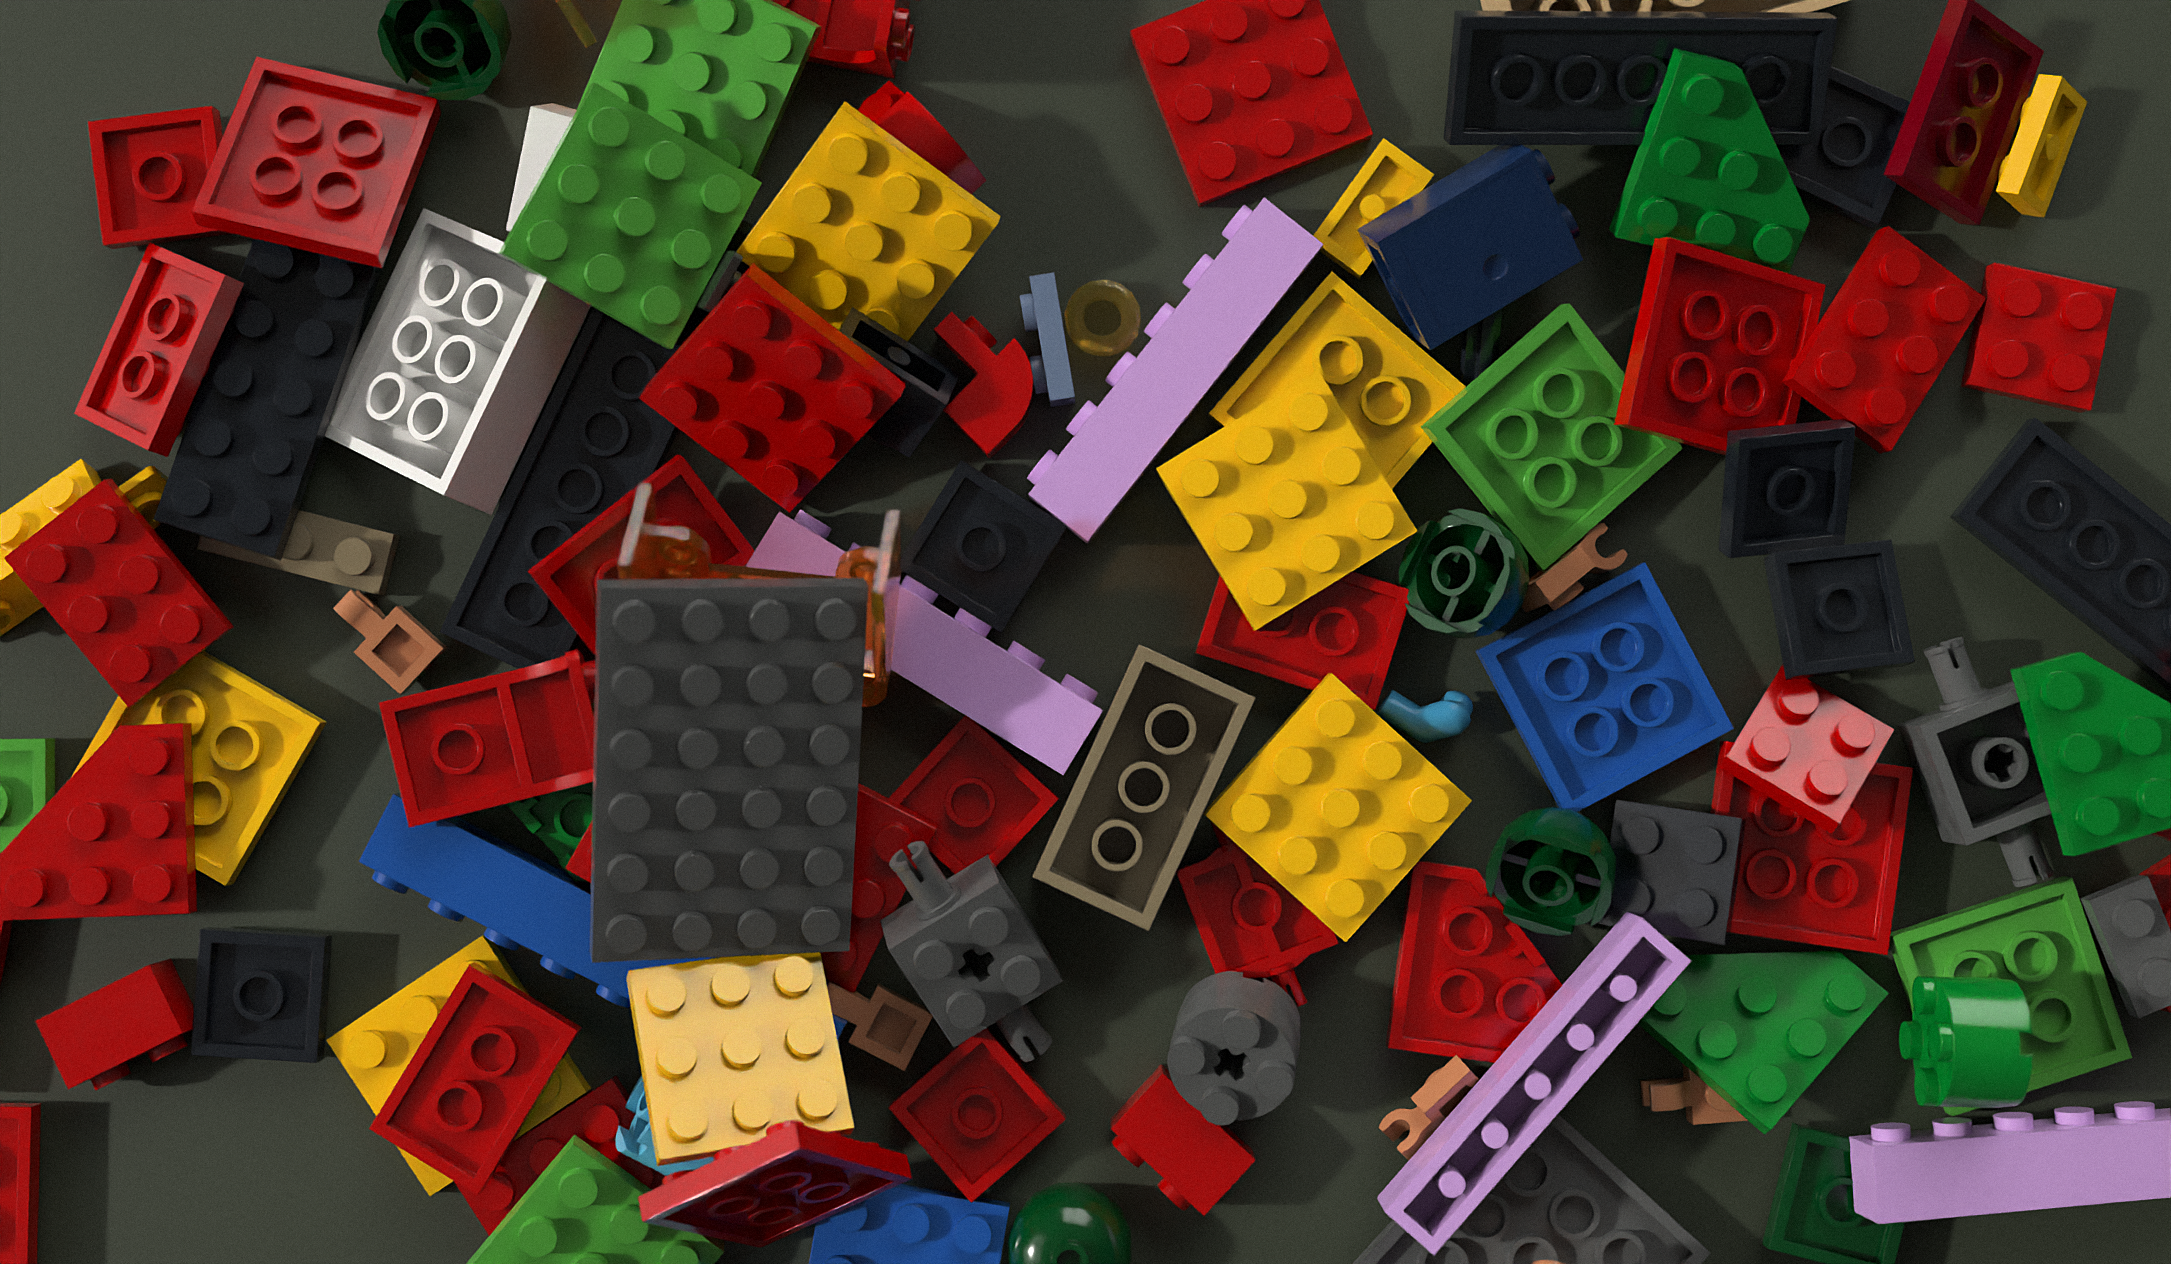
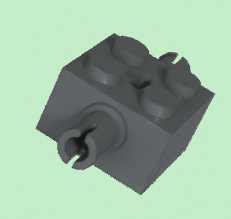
(1949, 762)
(979, 986)

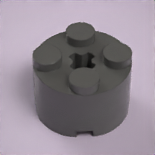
(1235, 1047)

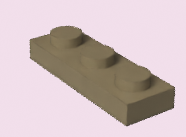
(327, 552)

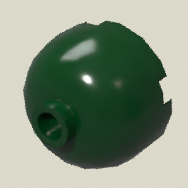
(446, 44)
(1464, 575)
(1552, 871)
(1070, 1227)

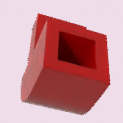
(921, 132)
(1001, 393)

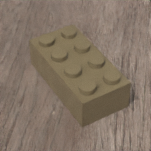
(1143, 787)

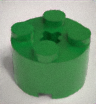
(1967, 1042)

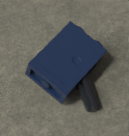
(1472, 249)

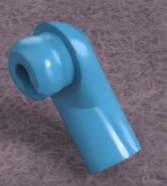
(1429, 722)

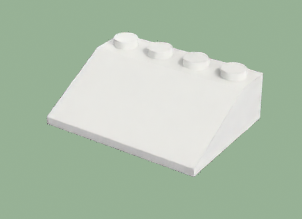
(455, 363)

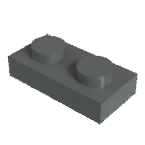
(2134, 942)

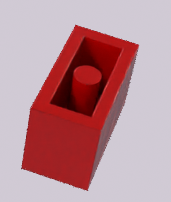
(119, 1023)
(1184, 1148)

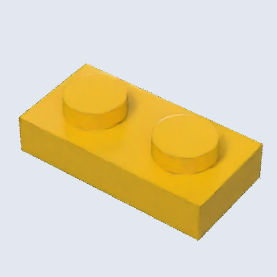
(2041, 145)
(1379, 186)

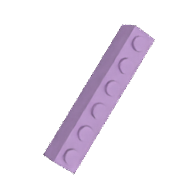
(1174, 370)
(954, 656)
(1532, 1081)
(2012, 1163)

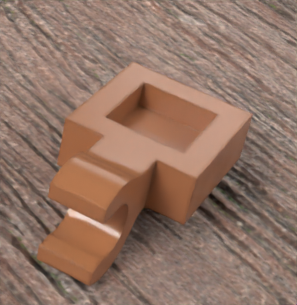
(1560, 580)
(394, 644)
(885, 1024)
(1701, 1101)
(1434, 1103)

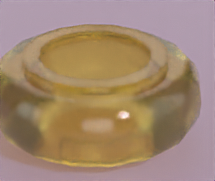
(1106, 344)

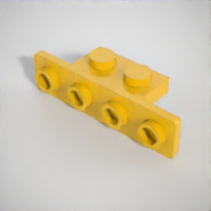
(44, 505)

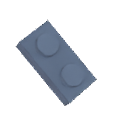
(1043, 314)

